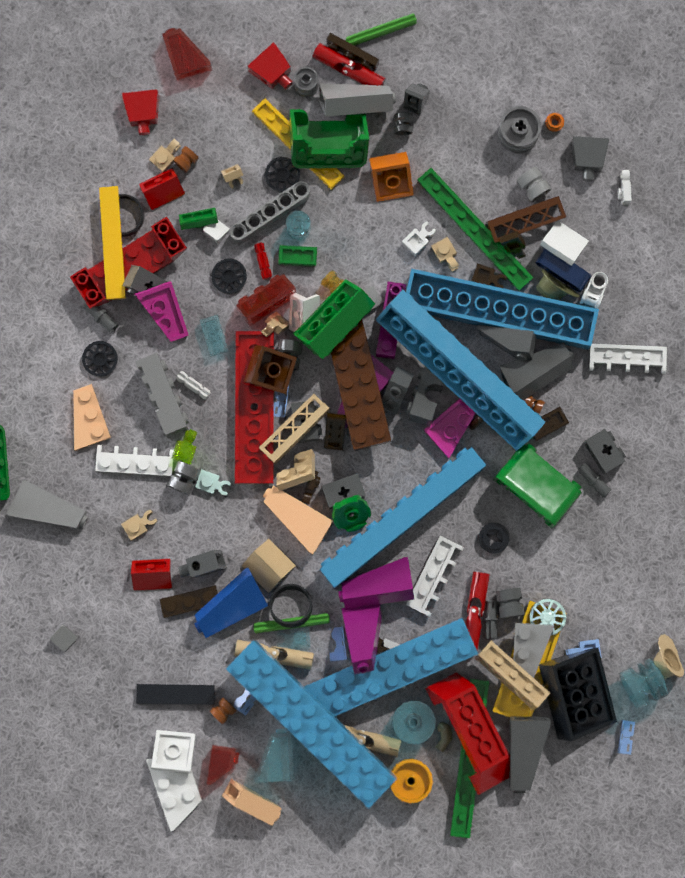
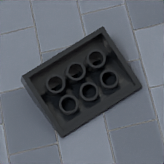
(578, 694)

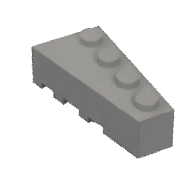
(162, 395)

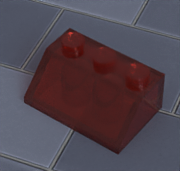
(265, 299)

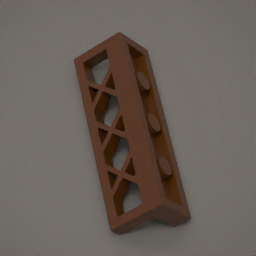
(527, 212)

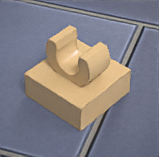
(232, 173)

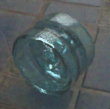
(417, 733)

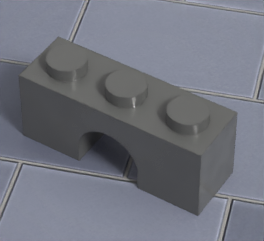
(422, 409)

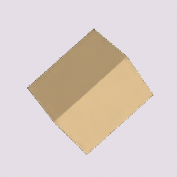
(268, 565)

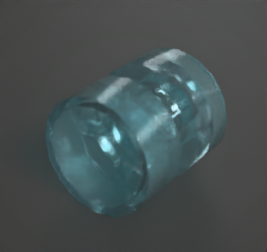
(298, 225)

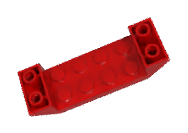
(150, 251)
(474, 730)

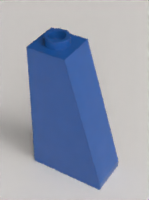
(230, 605)

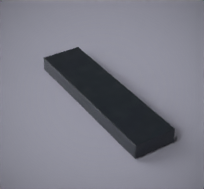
(175, 694)

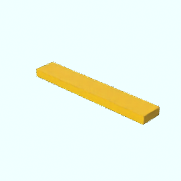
(281, 128)
(112, 242)

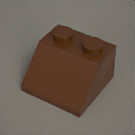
(270, 369)

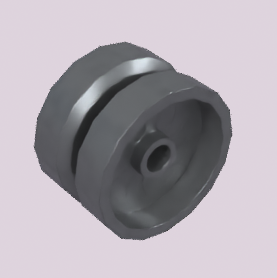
(519, 118)

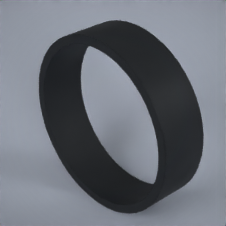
(137, 228)
(290, 587)

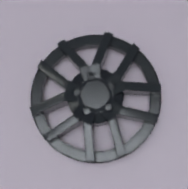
(281, 174)
(229, 276)
(99, 358)

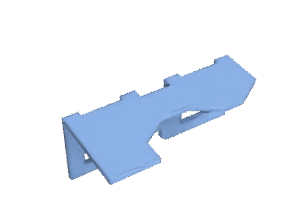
(280, 404)
(340, 650)
(240, 701)
(622, 748)

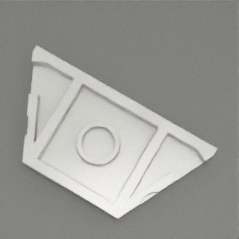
(176, 793)

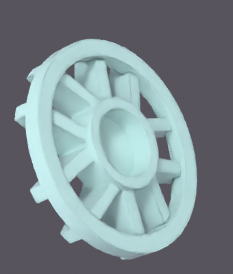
(548, 616)

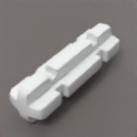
(193, 385)

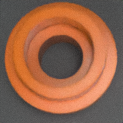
(554, 116)

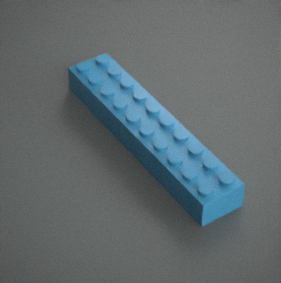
(503, 308)
(460, 370)
(403, 517)
(395, 668)
(311, 723)

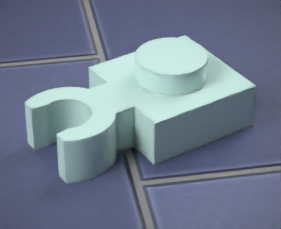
(209, 482)

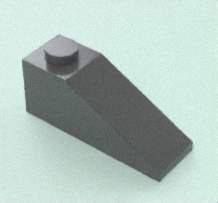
(416, 98)
(513, 341)

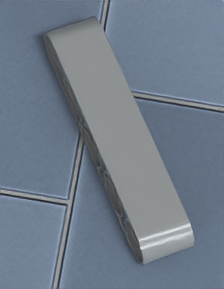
(274, 204)

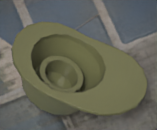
(553, 288)

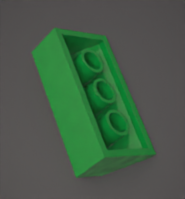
(334, 319)

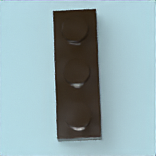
(352, 52)
(187, 601)

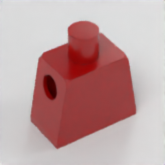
(271, 68)
(142, 109)

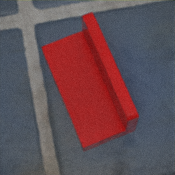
(162, 189)
(151, 574)

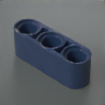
(573, 275)

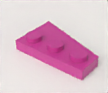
(164, 309)
(450, 427)

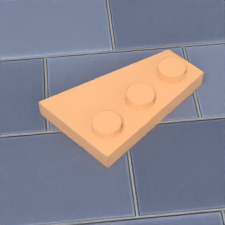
(88, 419)

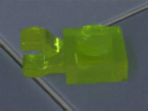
(184, 450)

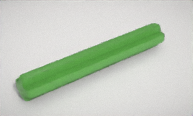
(382, 29)
(268, 626)

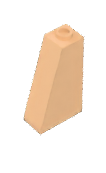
(299, 519)

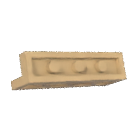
(296, 435)
(512, 675)

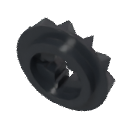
(490, 529)

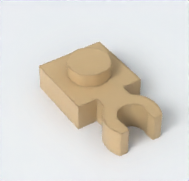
(136, 526)

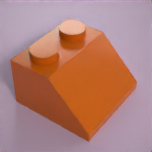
(391, 176)

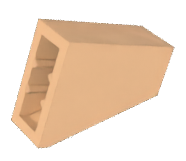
(251, 802)

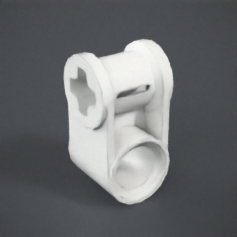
(593, 294)

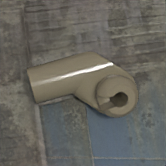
(446, 736)

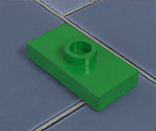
(198, 218)
(297, 256)

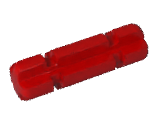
(263, 261)

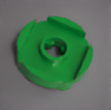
(346, 506)

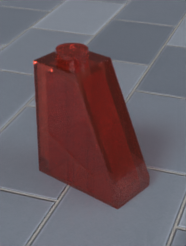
(184, 54)

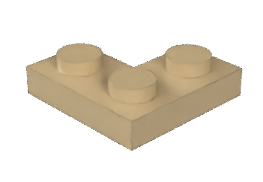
(301, 472)

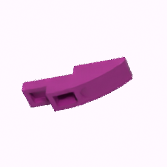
(386, 342)

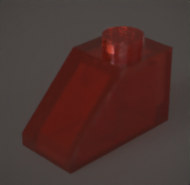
(221, 762)

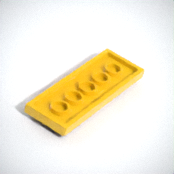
(506, 701)

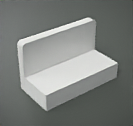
(301, 309)

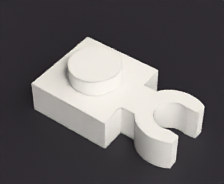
(624, 192)
(417, 240)

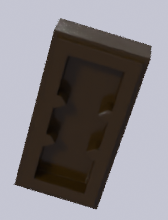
(553, 421)
(335, 431)

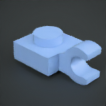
(584, 645)

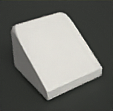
(216, 231)

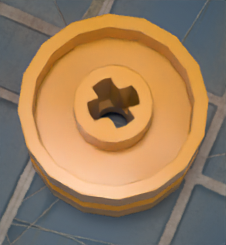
(419, 789)

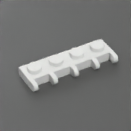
(628, 355)
(134, 463)
(432, 574)

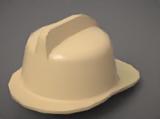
(668, 659)

